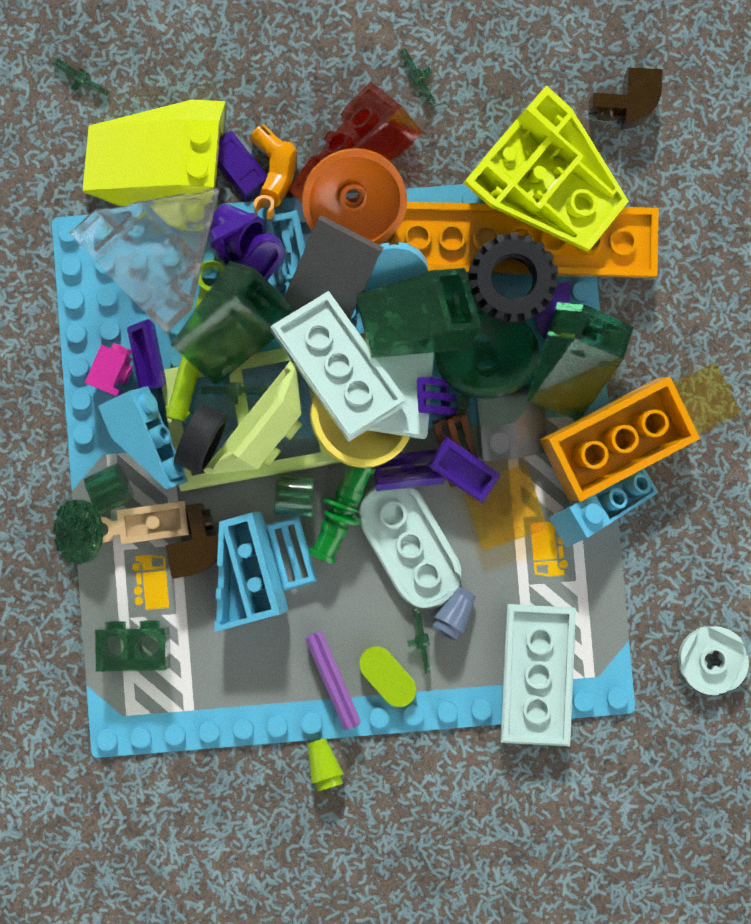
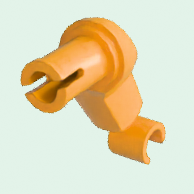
(281, 169)

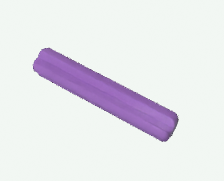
(333, 680)

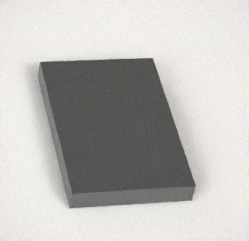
(333, 262)

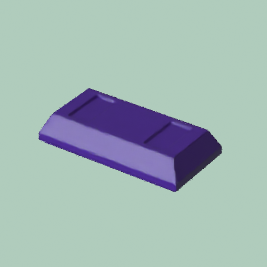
(240, 167)
(146, 355)
(464, 470)

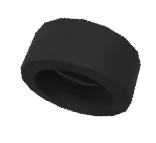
(200, 439)

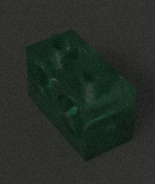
(133, 655)

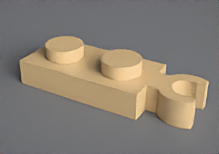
(148, 523)

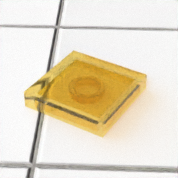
(508, 510)

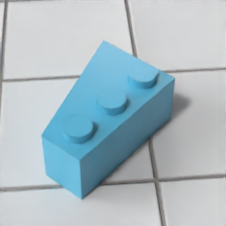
(247, 573)

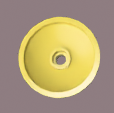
(363, 451)

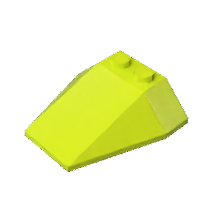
(155, 153)
(550, 175)

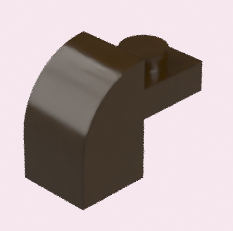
(640, 96)
(198, 554)

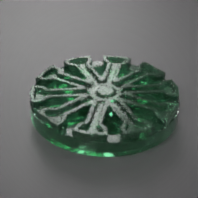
(78, 531)

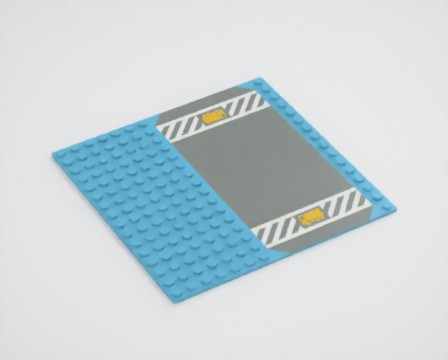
(260, 676)

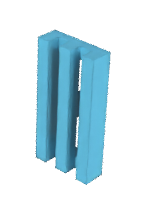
(281, 218)
(283, 524)

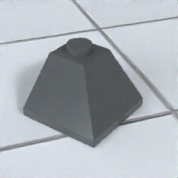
(510, 426)

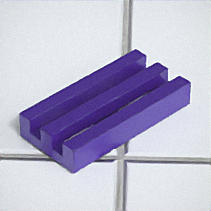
(444, 396)
(408, 474)

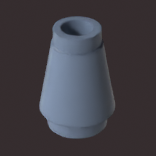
(454, 615)

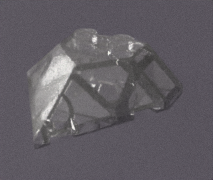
(153, 250)

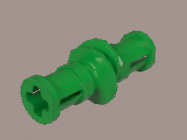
(341, 513)

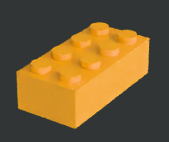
(619, 439)

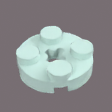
(731, 653)

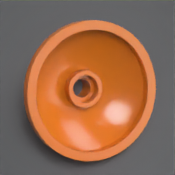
(380, 197)

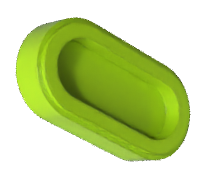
(387, 676)

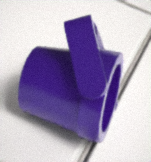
(233, 229)

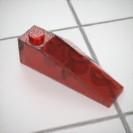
(372, 124)

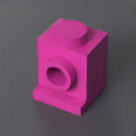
(110, 369)

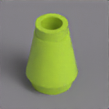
(324, 767)

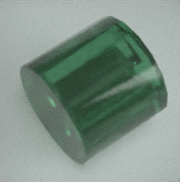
(109, 488)
(294, 496)

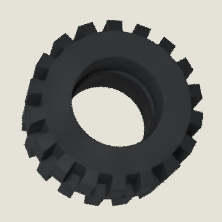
(534, 257)

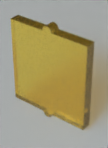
(707, 397)

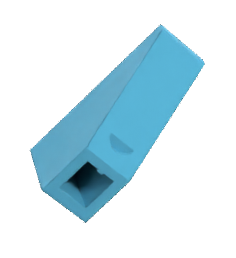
(139, 430)
(599, 510)

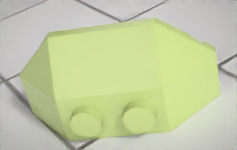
(263, 427)

